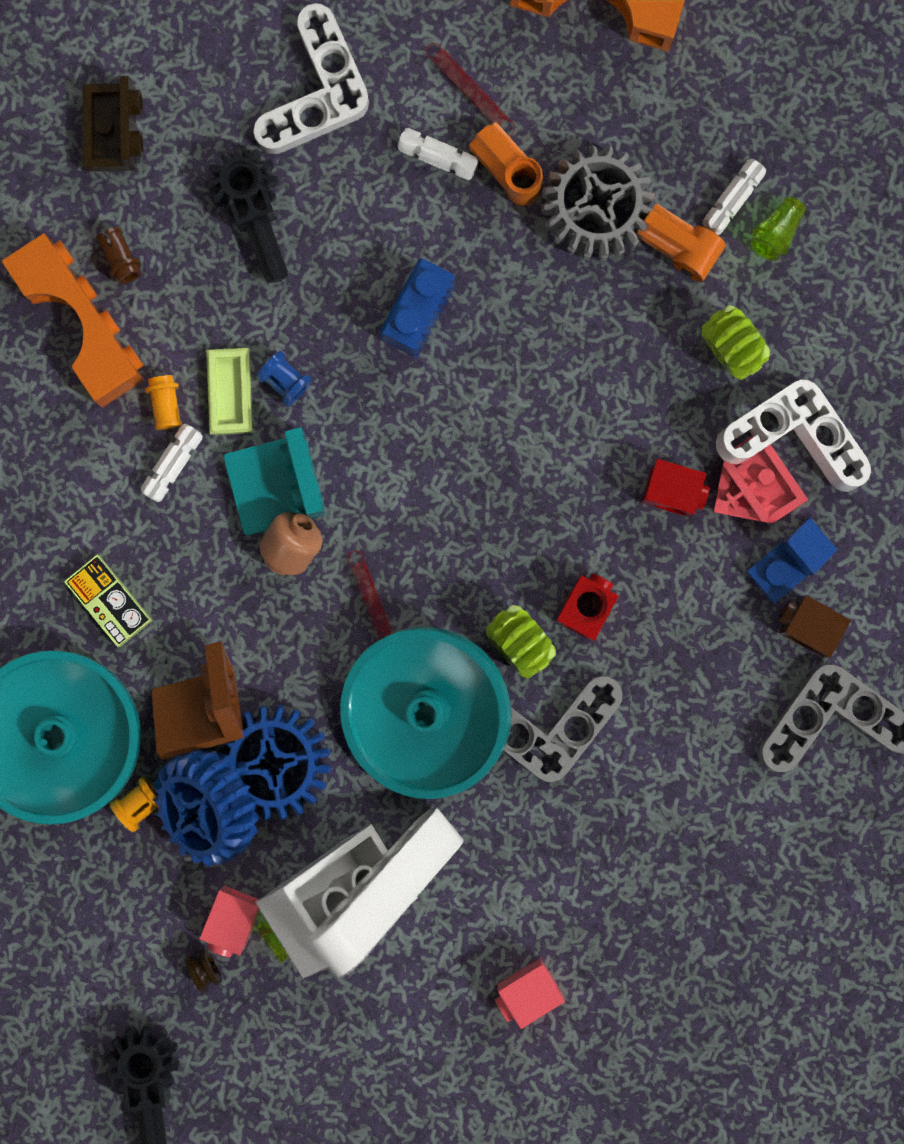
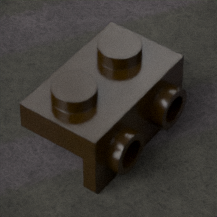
(110, 126)

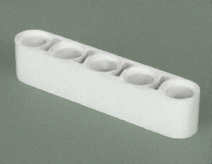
(385, 892)

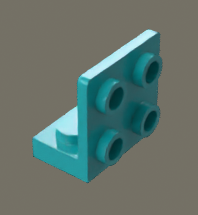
(274, 481)

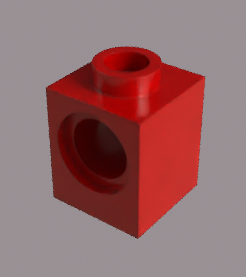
(675, 488)
(571, 617)

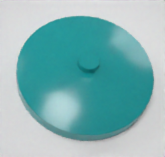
(425, 712)
(63, 737)

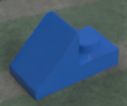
(791, 561)

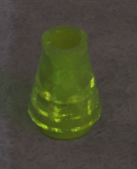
(776, 232)

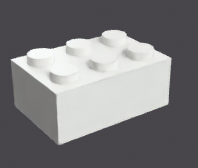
(315, 891)

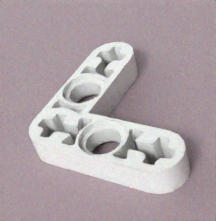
(324, 99)
(794, 417)

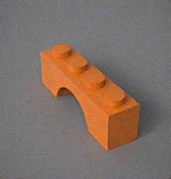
(647, 21)
(45, 276)

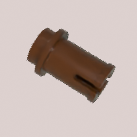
(118, 254)

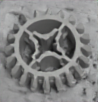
(583, 169)

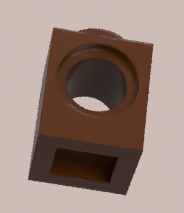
(812, 625)

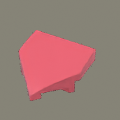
(758, 488)

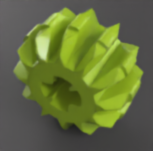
(735, 342)
(520, 641)

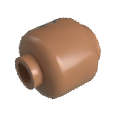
(290, 543)

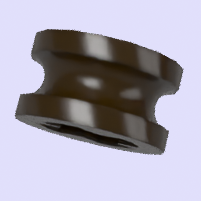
(203, 970)

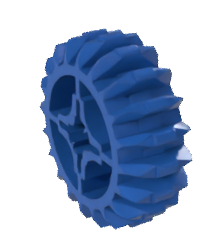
(270, 742)
(205, 807)

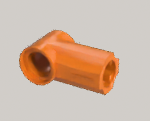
(506, 162)
(687, 246)

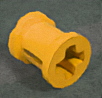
(136, 804)

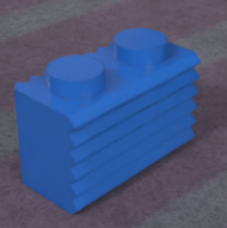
(417, 307)

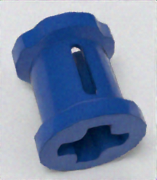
(284, 378)

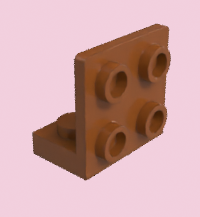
(199, 709)

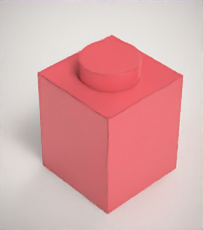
(230, 922)
(528, 994)

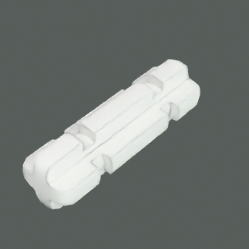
(438, 153)
(734, 196)
(171, 462)

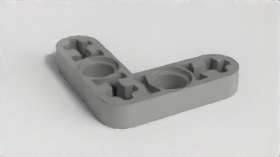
(838, 702)
(556, 738)

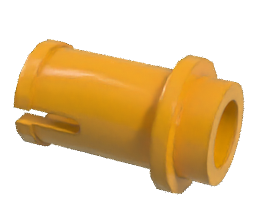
(164, 402)

